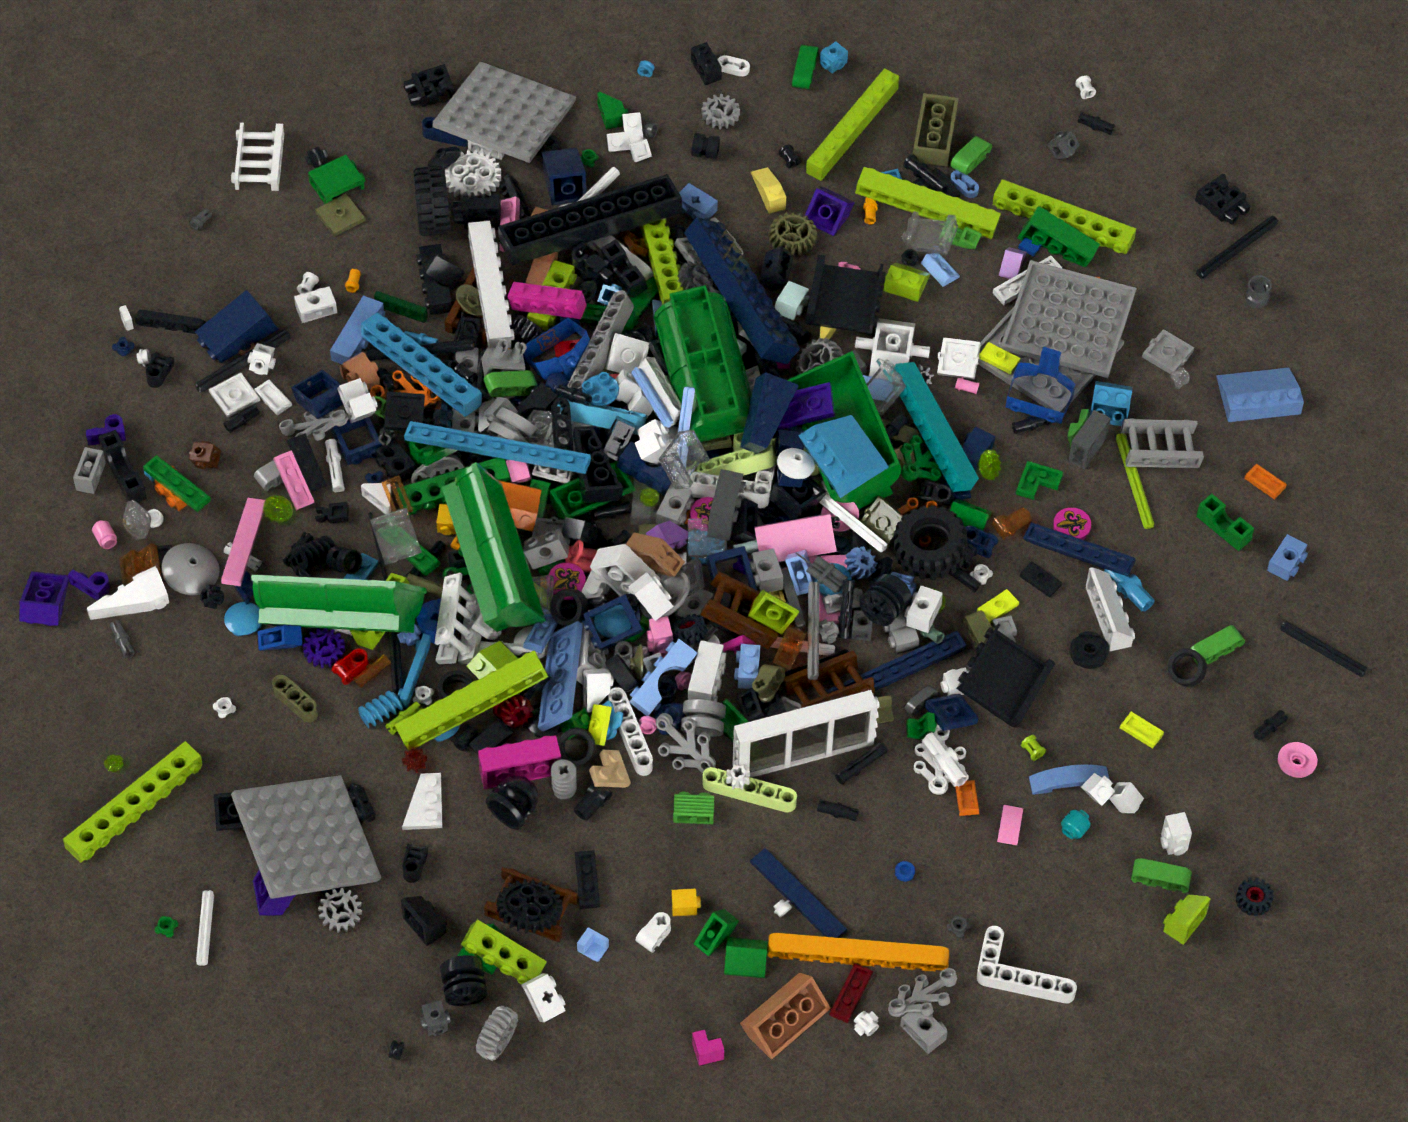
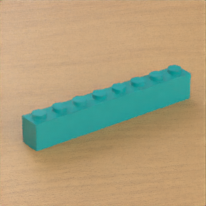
(935, 429)

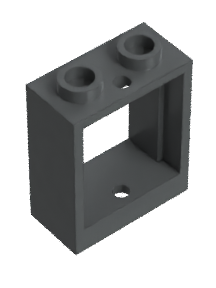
(1089, 439)

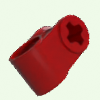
(348, 667)

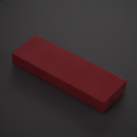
(851, 993)

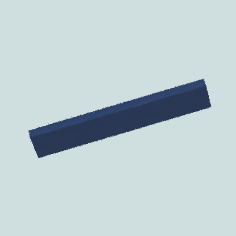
(1079, 549)
(797, 895)

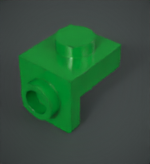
(580, 719)
(921, 727)

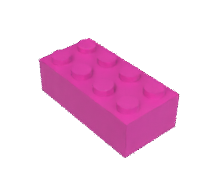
(525, 759)

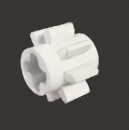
(738, 777)
(866, 1023)

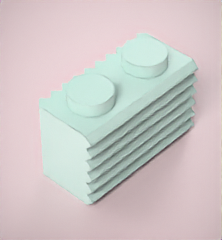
(792, 300)

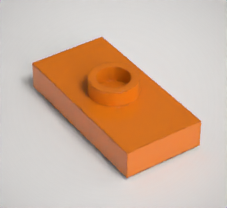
(1265, 481)
(967, 798)

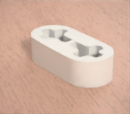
(734, 65)

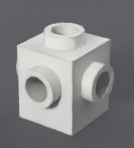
(261, 359)

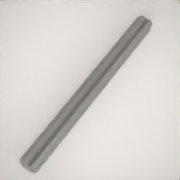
(813, 630)

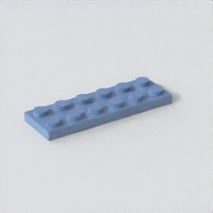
(562, 668)

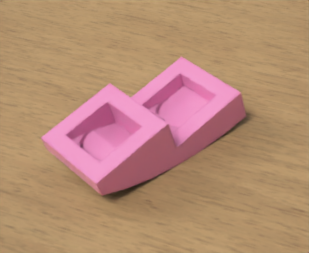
(1010, 825)

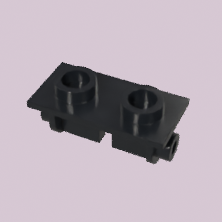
(358, 798)

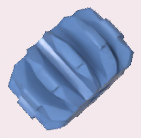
(860, 562)

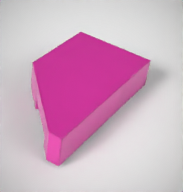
(735, 644)

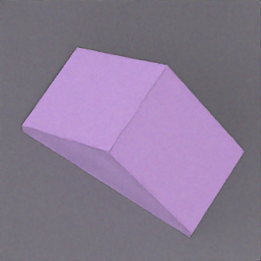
(1012, 262)

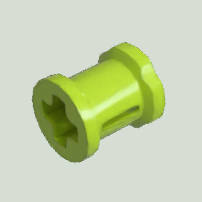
(1033, 747)

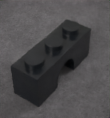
(626, 273)

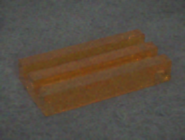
(391, 481)

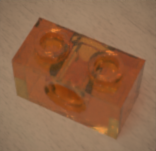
(790, 647)

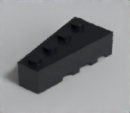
(600, 480)

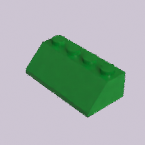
(568, 499)

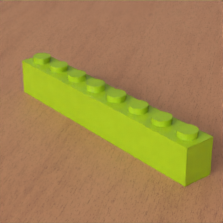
(852, 124)
(926, 202)
(471, 700)

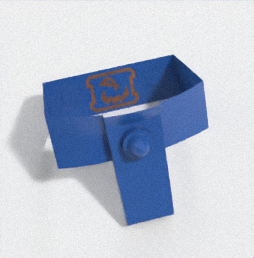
(566, 362)

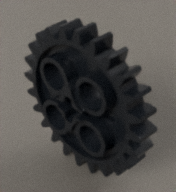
(529, 906)

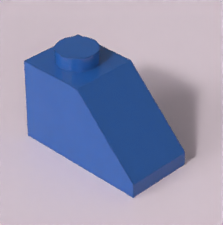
(280, 637)

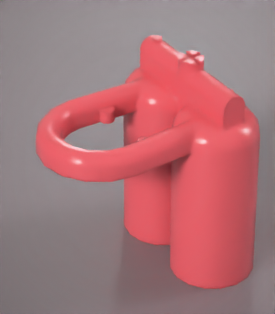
(581, 556)

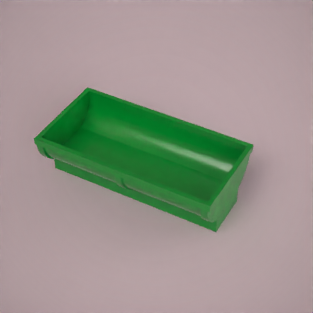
(705, 355)
(853, 398)
(492, 550)
(337, 603)

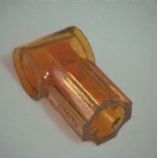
(1007, 525)

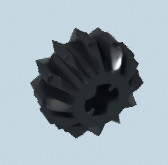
(525, 328)

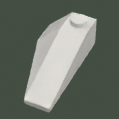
(140, 595)

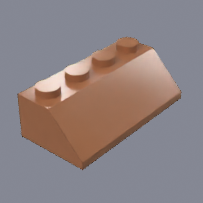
(786, 1015)

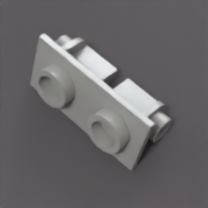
(833, 602)

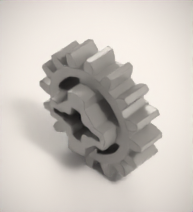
(720, 111)
(347, 914)

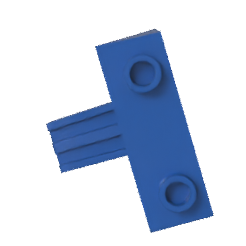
(1049, 366)

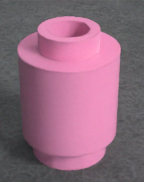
(104, 534)

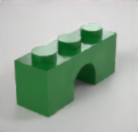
(1213, 514)

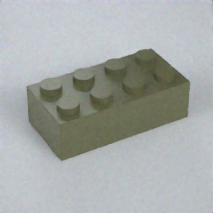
(935, 129)

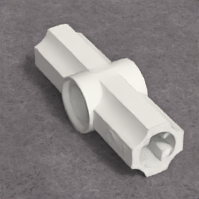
(945, 759)

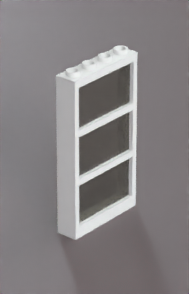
(806, 734)

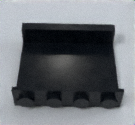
(845, 297)

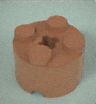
(360, 367)

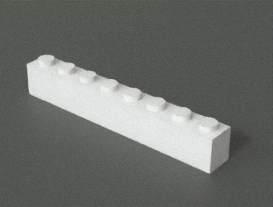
(489, 283)

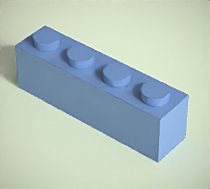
(350, 340)

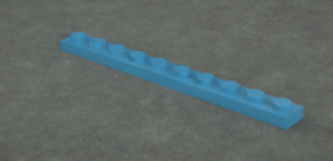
(497, 447)

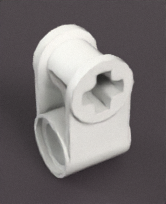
(652, 933)

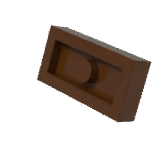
(634, 243)

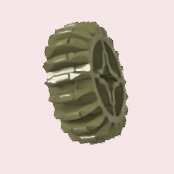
(794, 228)

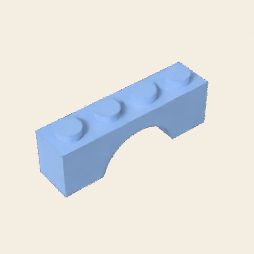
(677, 658)

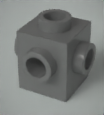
(1063, 144)
(434, 1018)

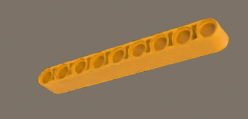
(858, 951)

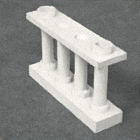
(273, 164)
(447, 621)

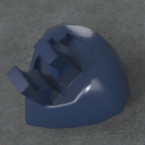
(675, 710)

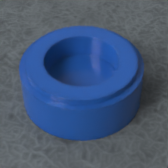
(904, 871)

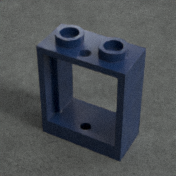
(323, 403)
(356, 455)
(728, 555)
(619, 638)

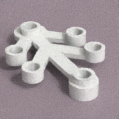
(938, 778)

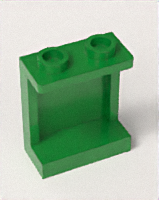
(335, 178)

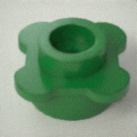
(588, 153)
(166, 921)

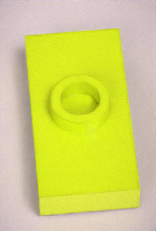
(999, 358)
(999, 605)
(599, 723)
(1141, 730)

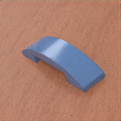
(1064, 777)

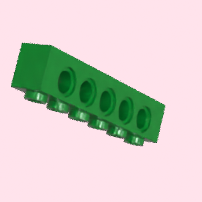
(425, 487)

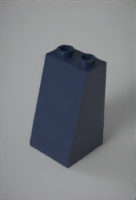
(564, 175)
(235, 328)

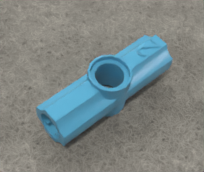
(1132, 588)

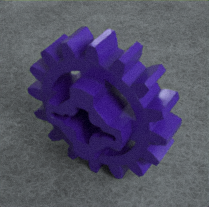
(324, 648)

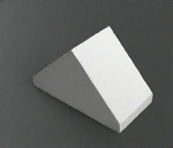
(376, 495)

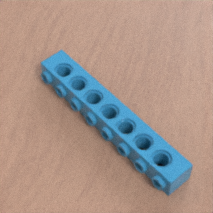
(421, 364)

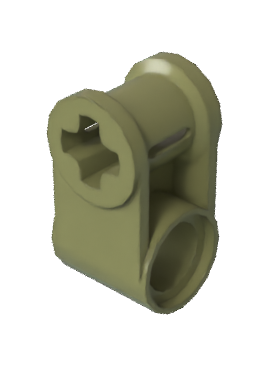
(768, 682)

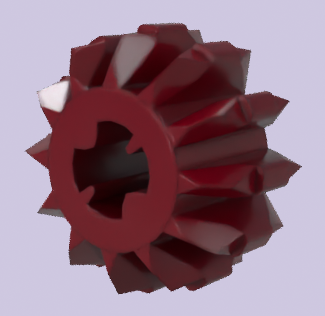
(516, 711)

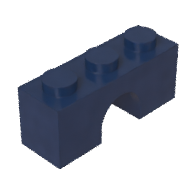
(784, 440)
(632, 464)

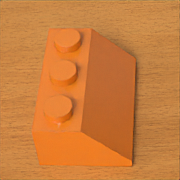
(523, 504)

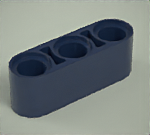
(432, 133)

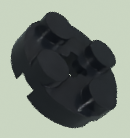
(1085, 659)

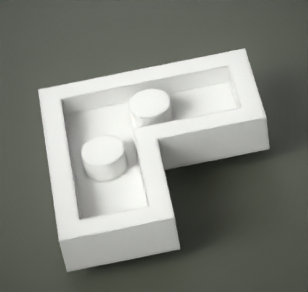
(631, 134)

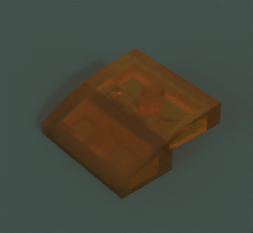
(137, 562)

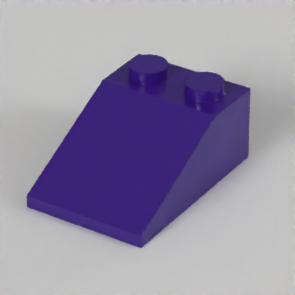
(43, 598)

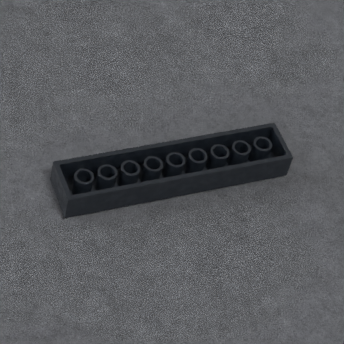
(590, 219)

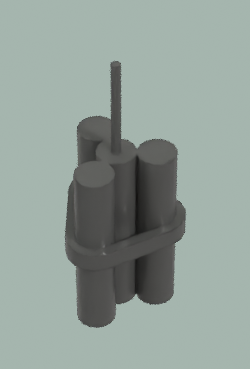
(826, 573)

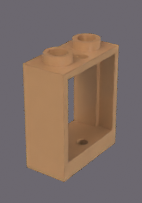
(653, 553)

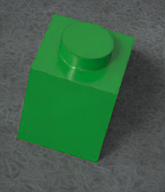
(611, 110)
(716, 931)

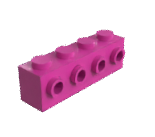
(547, 300)

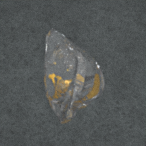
(136, 520)

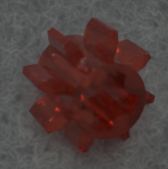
(414, 764)

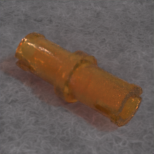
(372, 670)

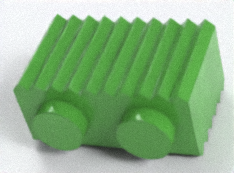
(693, 808)

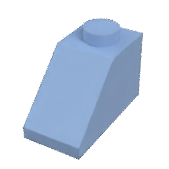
(797, 569)

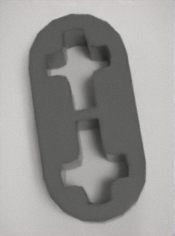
(918, 701)

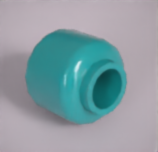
(1075, 824)

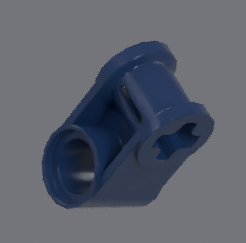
(981, 541)

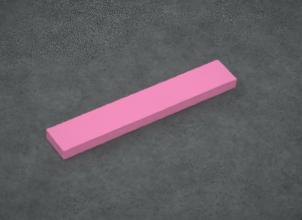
(243, 542)

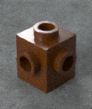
(204, 455)

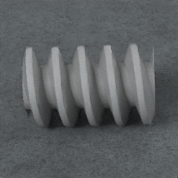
(563, 779)

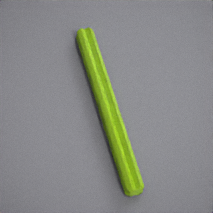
(1135, 483)

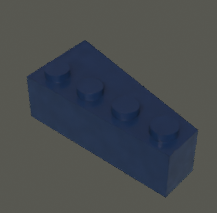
(766, 409)

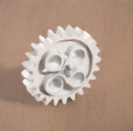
(473, 175)

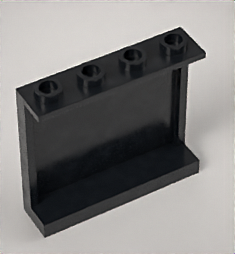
(1004, 677)

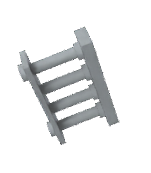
(1161, 458)

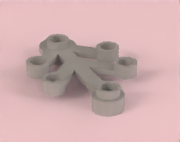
(331, 419)
(688, 745)
(901, 1005)

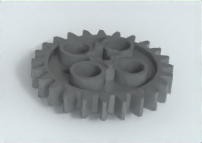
(696, 275)

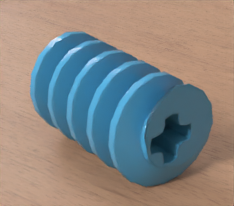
(379, 708)

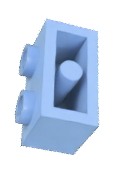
(748, 668)

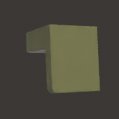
(885, 710)

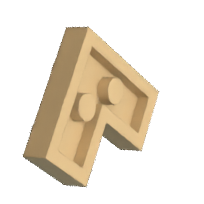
(612, 772)

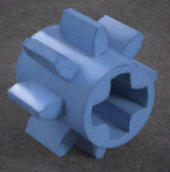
(410, 638)

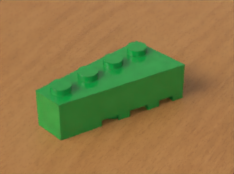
(1059, 237)

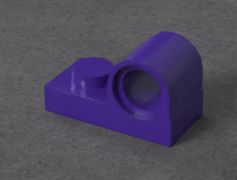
(110, 423)
(90, 586)

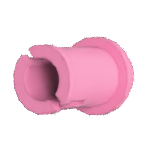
(967, 385)

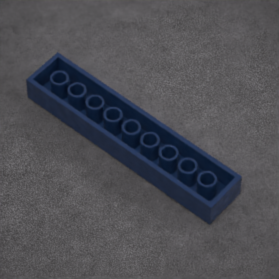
(742, 290)

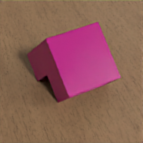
(706, 1050)

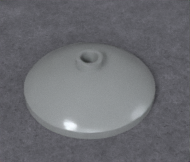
(188, 577)
(678, 589)

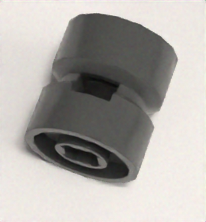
(1258, 291)

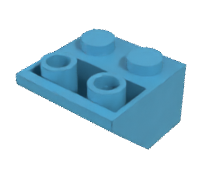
(1112, 401)

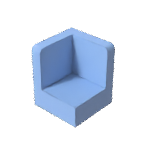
(593, 944)

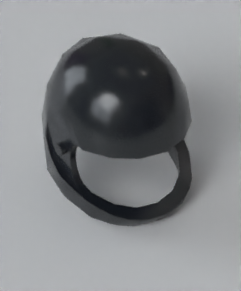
(504, 799)

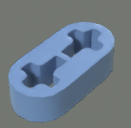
(964, 184)

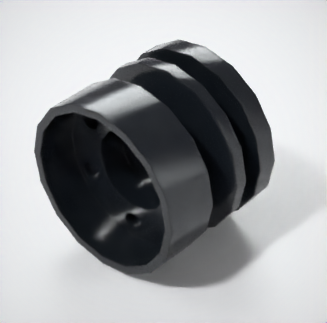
(885, 600)
(463, 980)

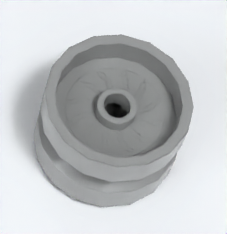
(511, 426)
(706, 715)

